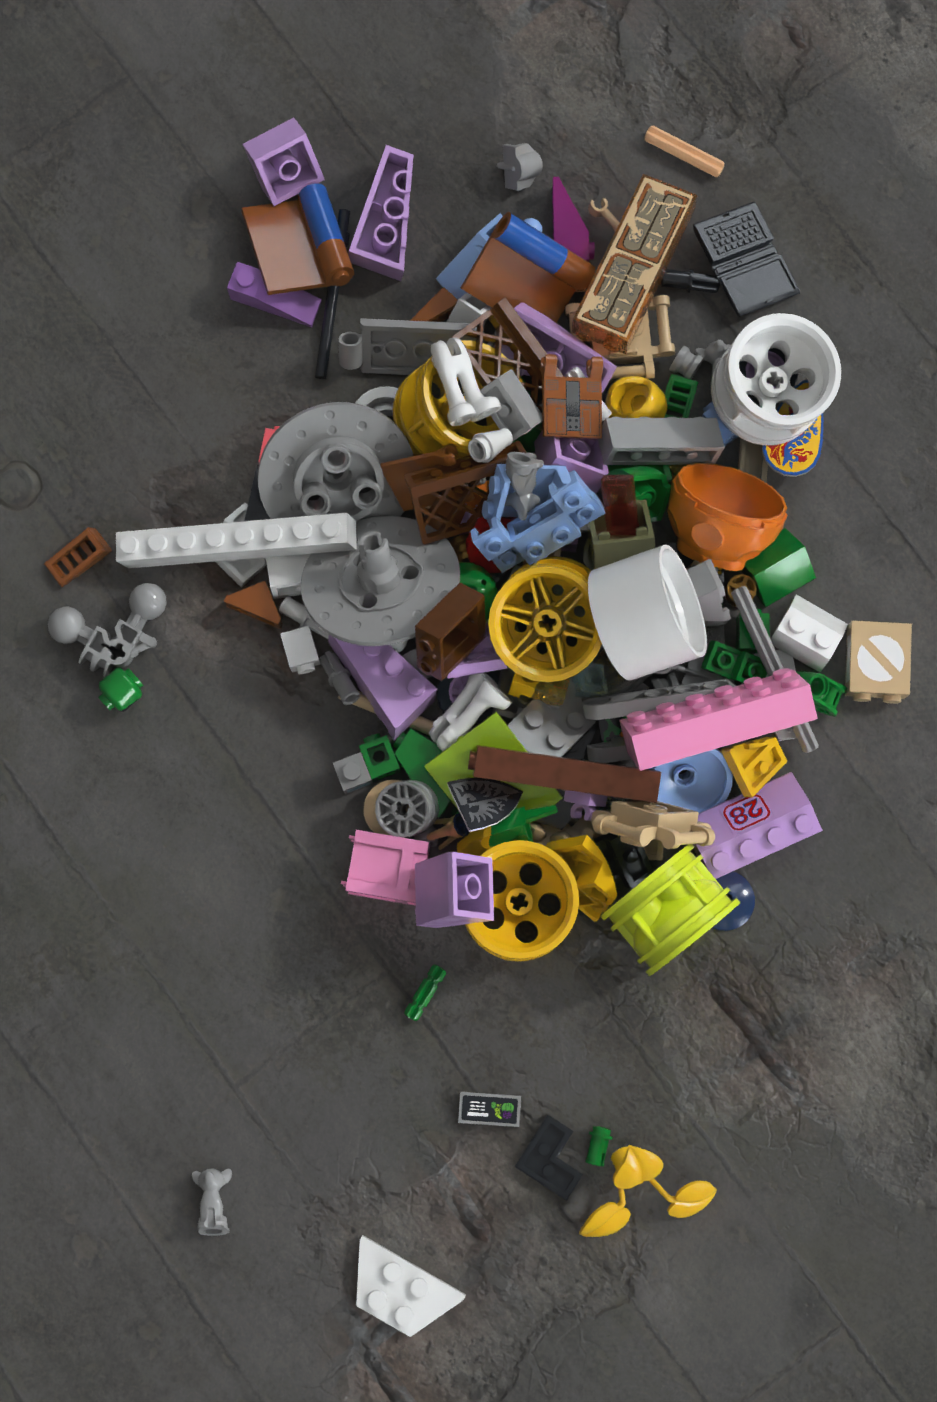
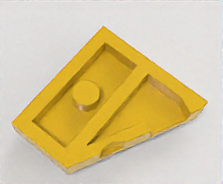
(754, 763)

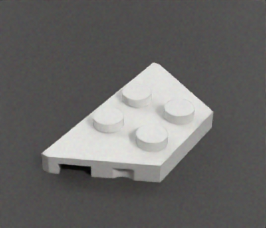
(400, 1290)

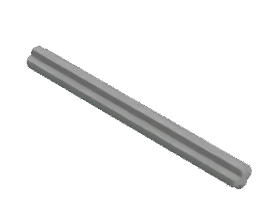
(768, 656)

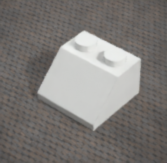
(808, 633)

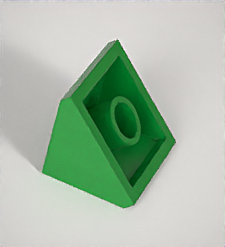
(780, 568)

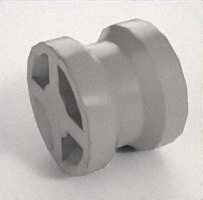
(686, 363)

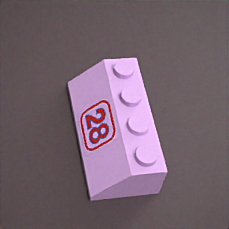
(757, 825)

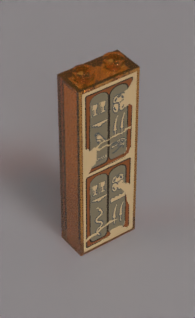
(634, 264)

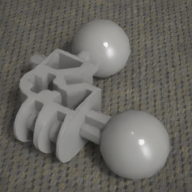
(68, 625)

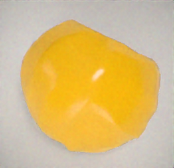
(636, 398)

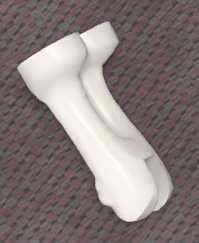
(454, 362)
(472, 702)

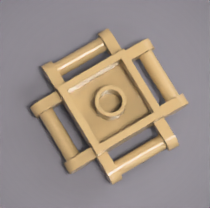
(640, 348)
(646, 821)

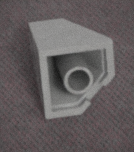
(709, 593)

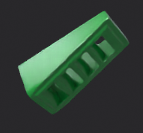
(683, 384)

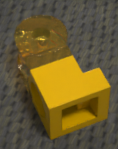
(548, 692)

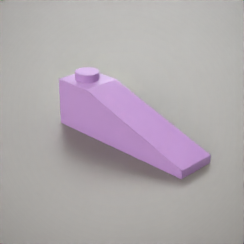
(558, 341)

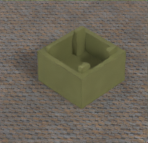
(612, 548)

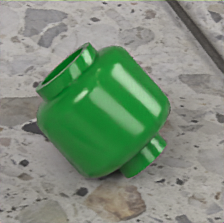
(120, 689)

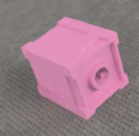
(384, 867)

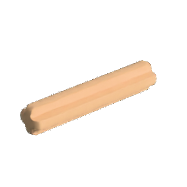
(684, 151)

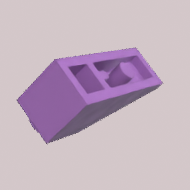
(249, 289)

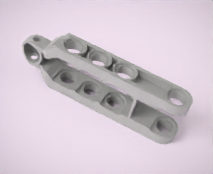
(624, 703)

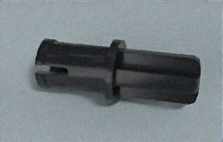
(690, 281)

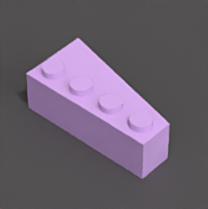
(382, 228)
(388, 682)

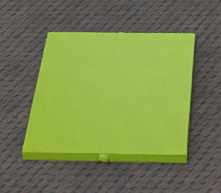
(492, 732)

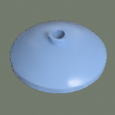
(701, 786)

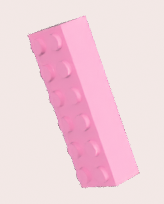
(717, 718)

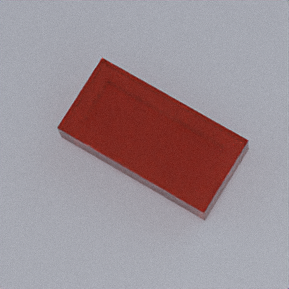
(620, 504)

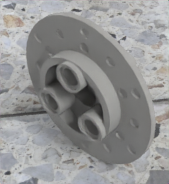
(331, 454)
(382, 586)

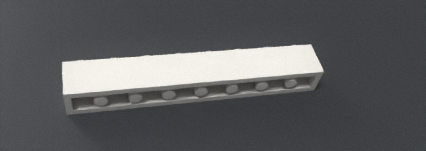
(236, 540)

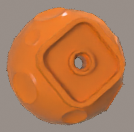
(723, 514)

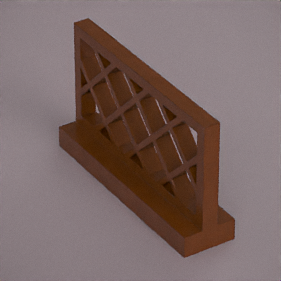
(514, 334)
(442, 479)

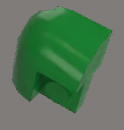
(649, 486)

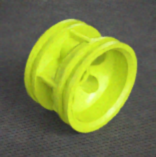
(670, 909)

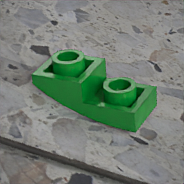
(732, 663)

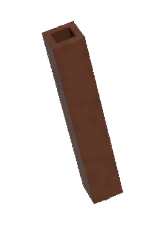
(565, 773)

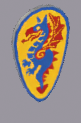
(799, 454)

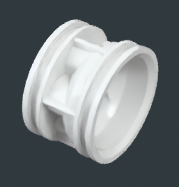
(806, 352)

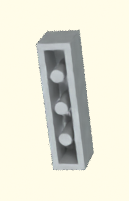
(660, 441)

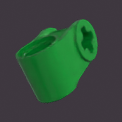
(825, 692)

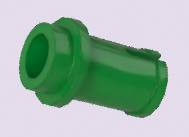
(598, 1145)

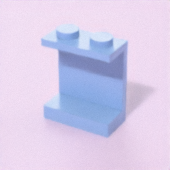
(500, 487)

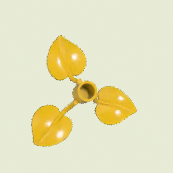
(633, 1168)

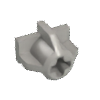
(520, 165)

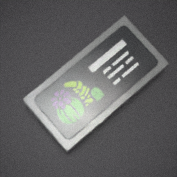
(489, 1109)

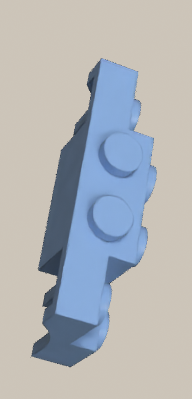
(545, 528)

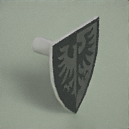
(483, 801)

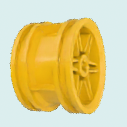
(518, 648)

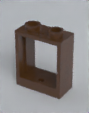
(450, 632)

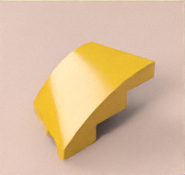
(591, 873)

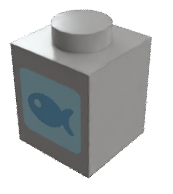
(352, 773)

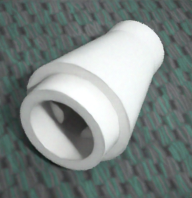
(489, 444)

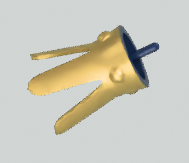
(454, 829)

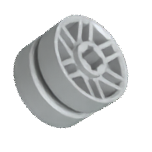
(392, 804)

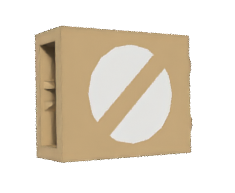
(878, 661)

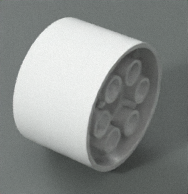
(647, 613)

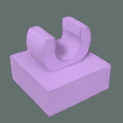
(584, 801)

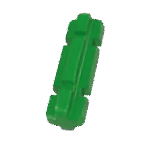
(425, 992)

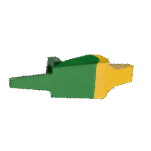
(511, 828)

